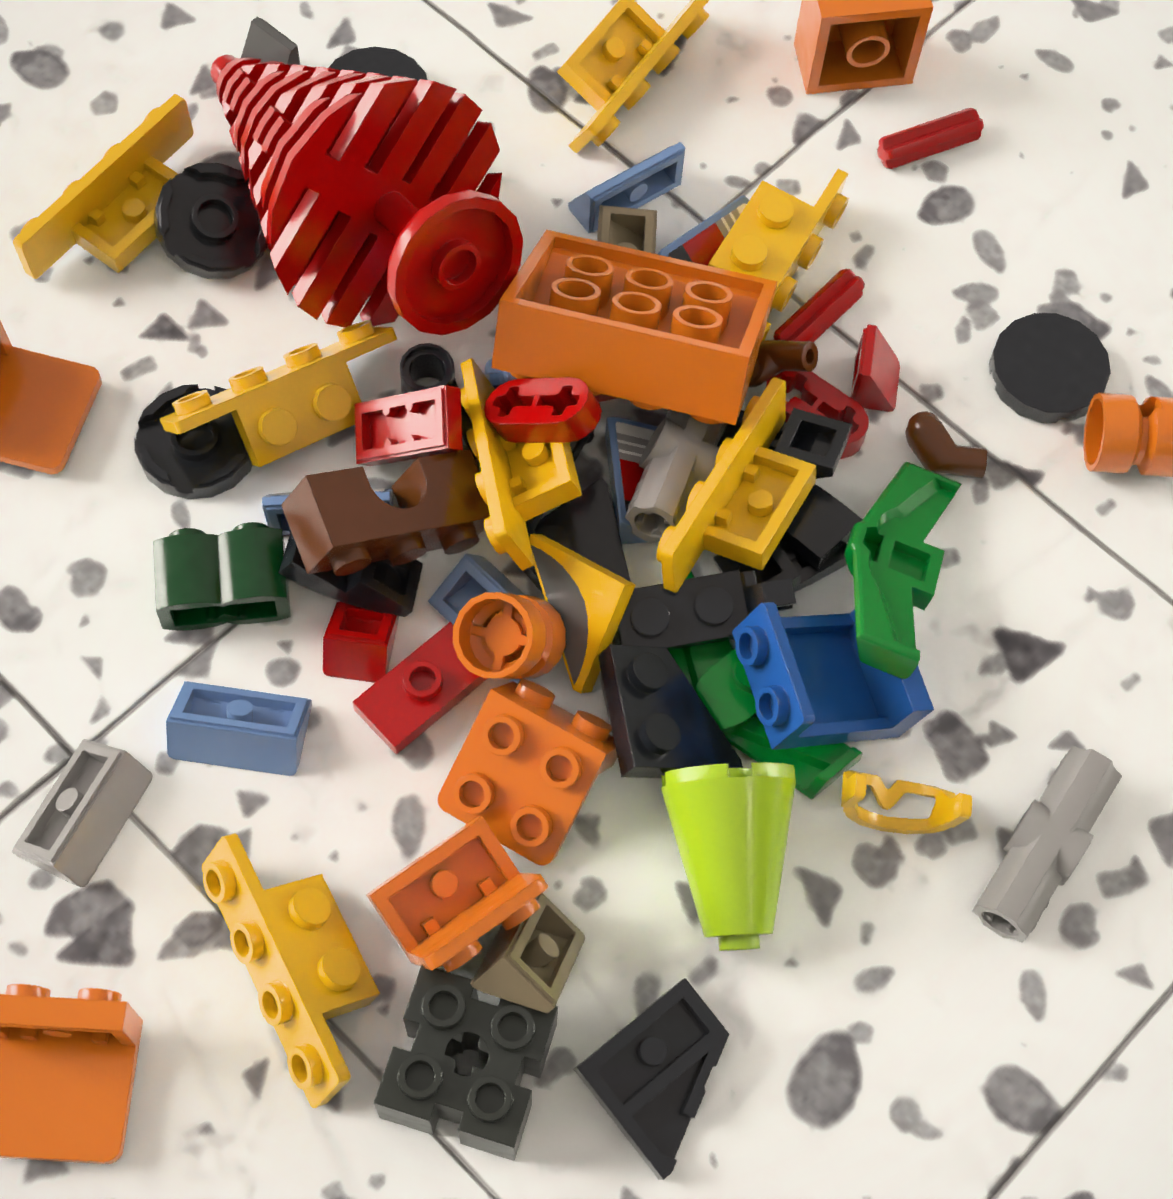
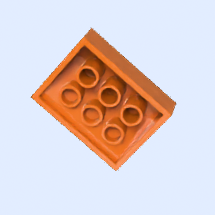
(634, 326)

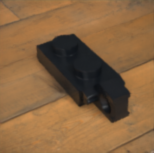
(701, 610)

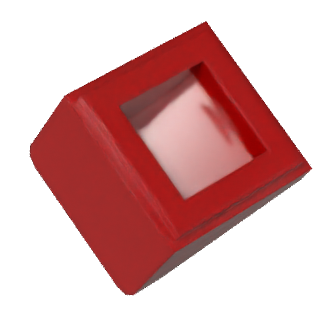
(875, 372)
(358, 643)

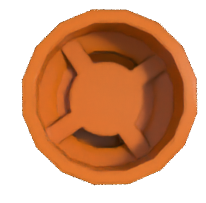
(1129, 434)
(509, 636)

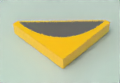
(588, 602)

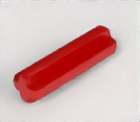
(930, 138)
(822, 308)

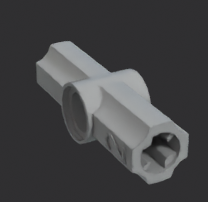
(672, 463)
(1047, 843)

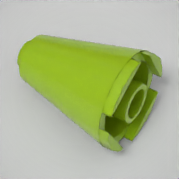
(732, 844)

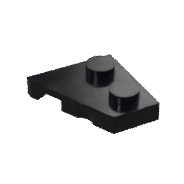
(658, 714)

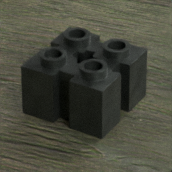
(425, 1083)

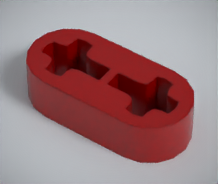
(828, 401)
(543, 410)

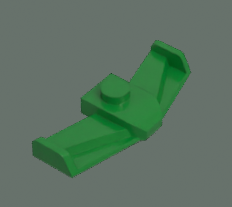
(896, 567)
(726, 693)

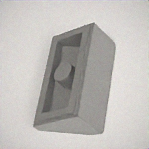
(83, 812)

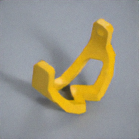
(947, 811)

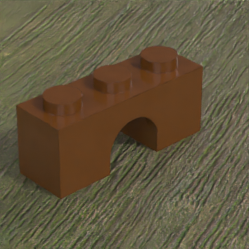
(347, 526)

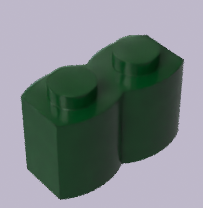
(220, 577)

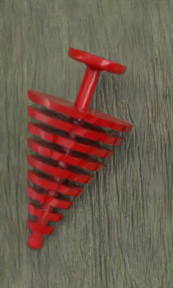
(372, 192)

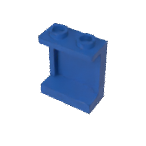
(815, 686)

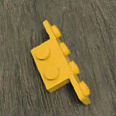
(617, 57)
(114, 202)
(780, 235)
(291, 403)
(514, 477)
(745, 498)
(297, 959)

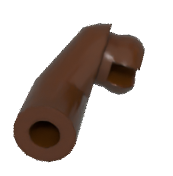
(782, 356)
(939, 452)

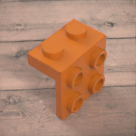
(42, 406)
(527, 769)
(455, 897)
(66, 1074)

